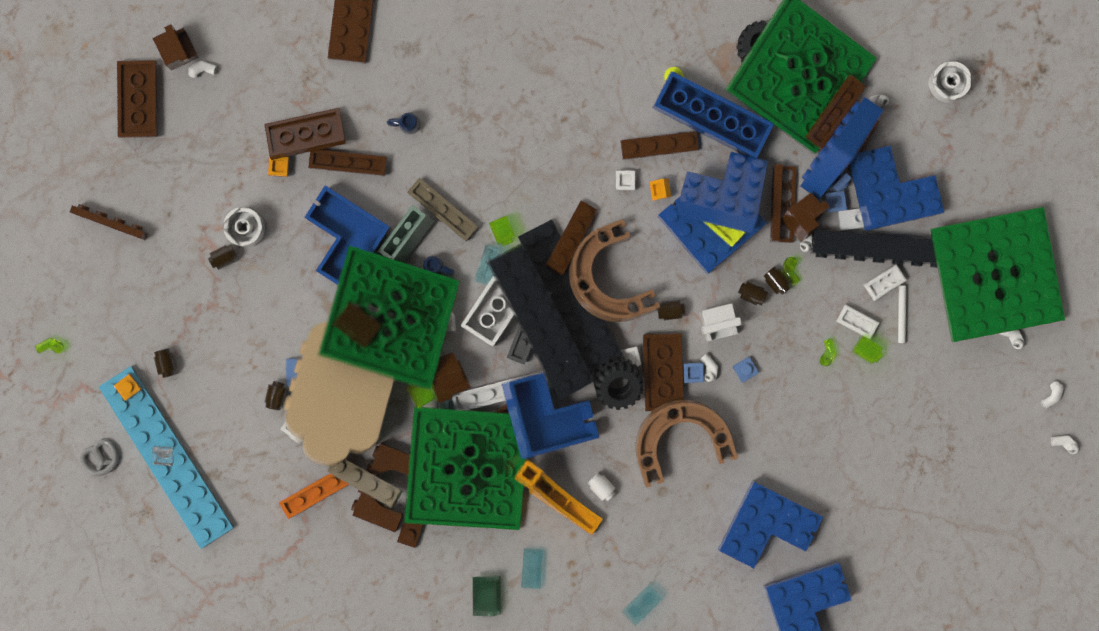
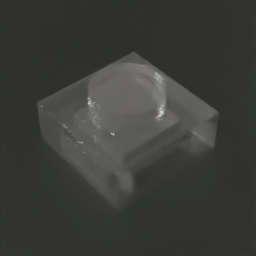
(163, 455)

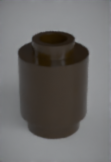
(222, 257)
(777, 281)
(752, 293)
(671, 310)
(164, 363)
(275, 395)

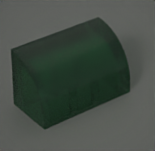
(486, 595)

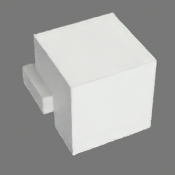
(719, 322)

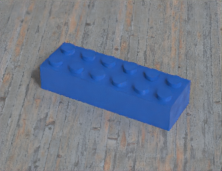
(712, 115)

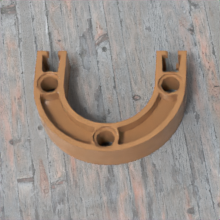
(593, 299)
(659, 421)

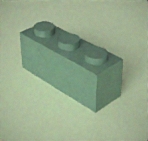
(406, 235)

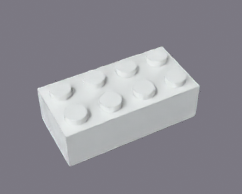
(489, 315)

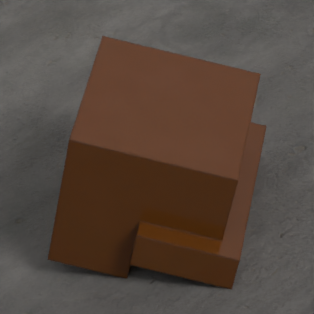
(175, 47)
(804, 215)
(449, 378)

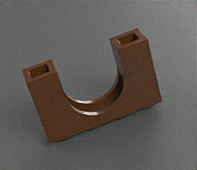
(371, 509)

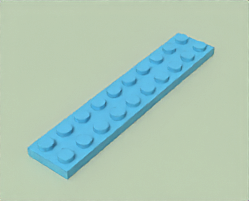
(182, 480)

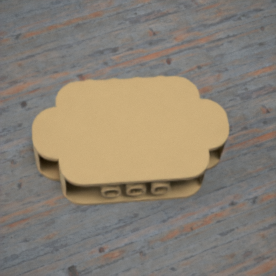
(334, 405)

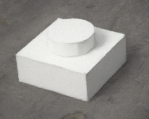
(625, 180)

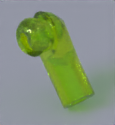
(789, 268)
(51, 344)
(829, 354)

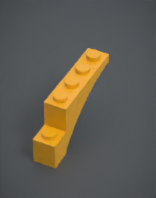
(558, 499)

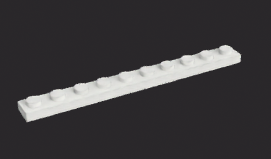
(494, 393)

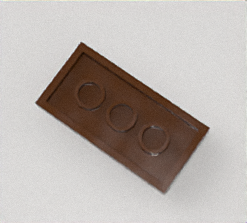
(350, 30)
(137, 99)
(305, 133)
(662, 369)

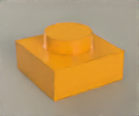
(278, 167)
(660, 189)
(127, 387)

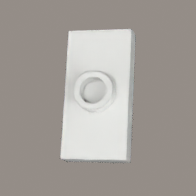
(850, 219)
(885, 282)
(857, 322)

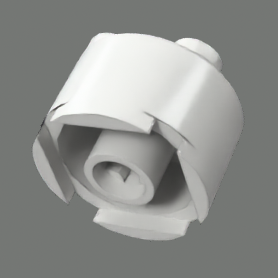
(959, 87)
(233, 228)

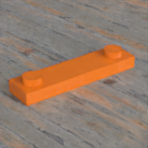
(311, 495)

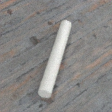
(902, 315)

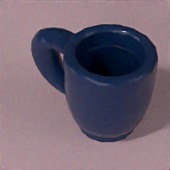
(407, 122)
(437, 266)

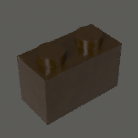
(357, 324)

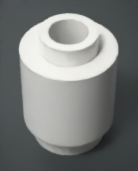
(601, 487)

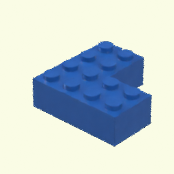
(841, 148)
(883, 198)
(728, 201)
(348, 225)
(700, 240)
(538, 425)
(765, 514)
(803, 594)

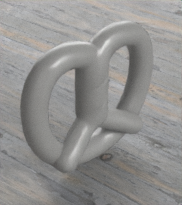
(100, 459)

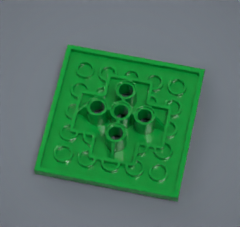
(767, 81)
(1026, 299)
(410, 350)
(441, 439)

